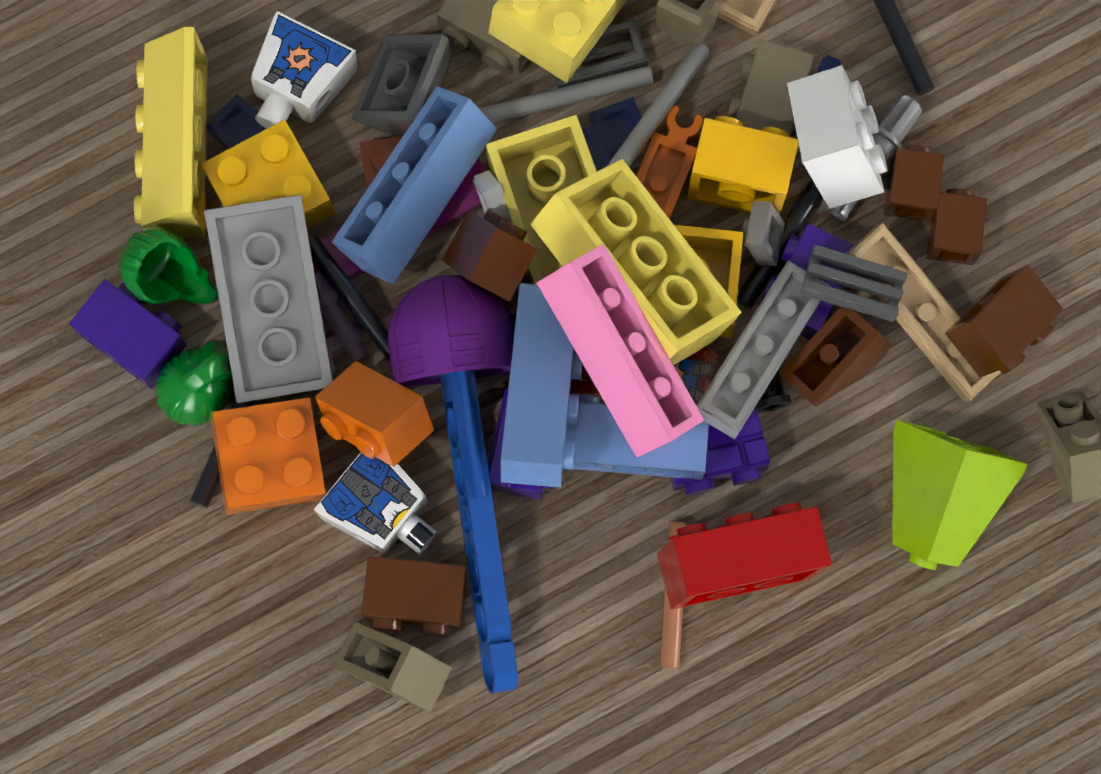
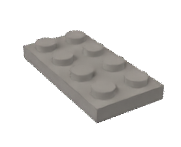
(268, 298)

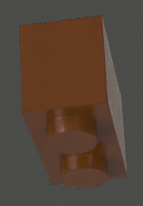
(490, 252)
(1005, 322)
(414, 595)

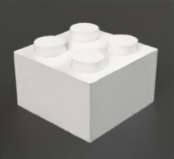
(837, 136)

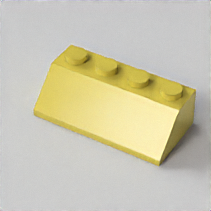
(173, 134)

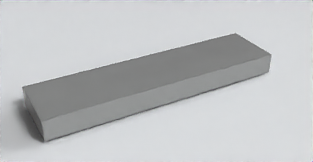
(758, 352)

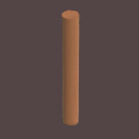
(671, 623)

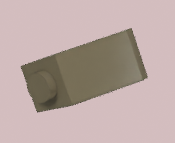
(688, 19)
(393, 666)

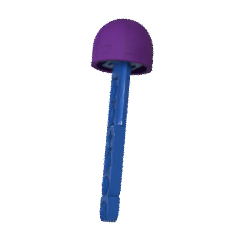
(450, 336)

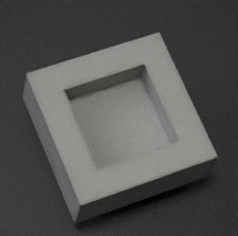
(763, 233)

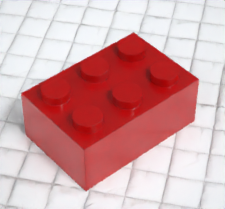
(743, 555)

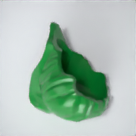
(163, 269)
(196, 384)

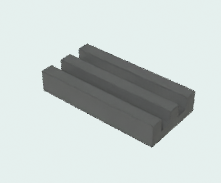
(615, 66)
(858, 266)

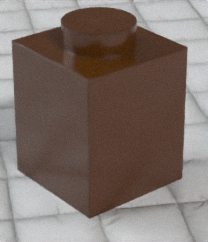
(914, 183)
(957, 227)

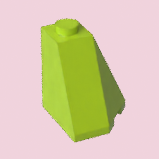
(945, 492)

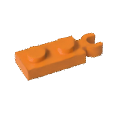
(669, 162)

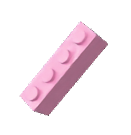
(620, 351)

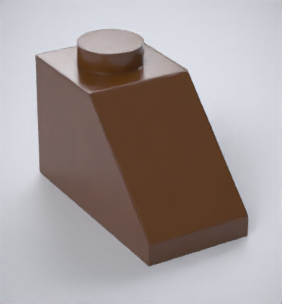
(835, 356)

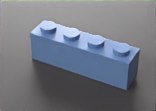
(415, 184)
(539, 396)
(605, 449)

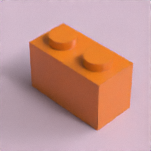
(374, 414)

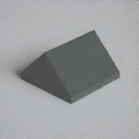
(402, 81)

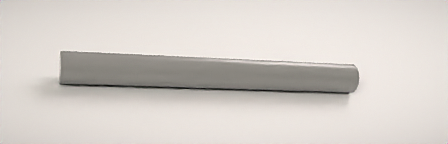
(568, 95)
(661, 105)

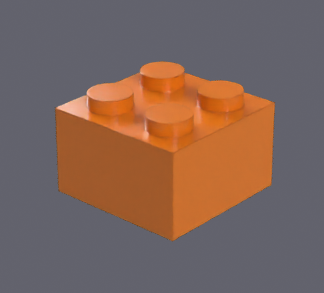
(267, 456)

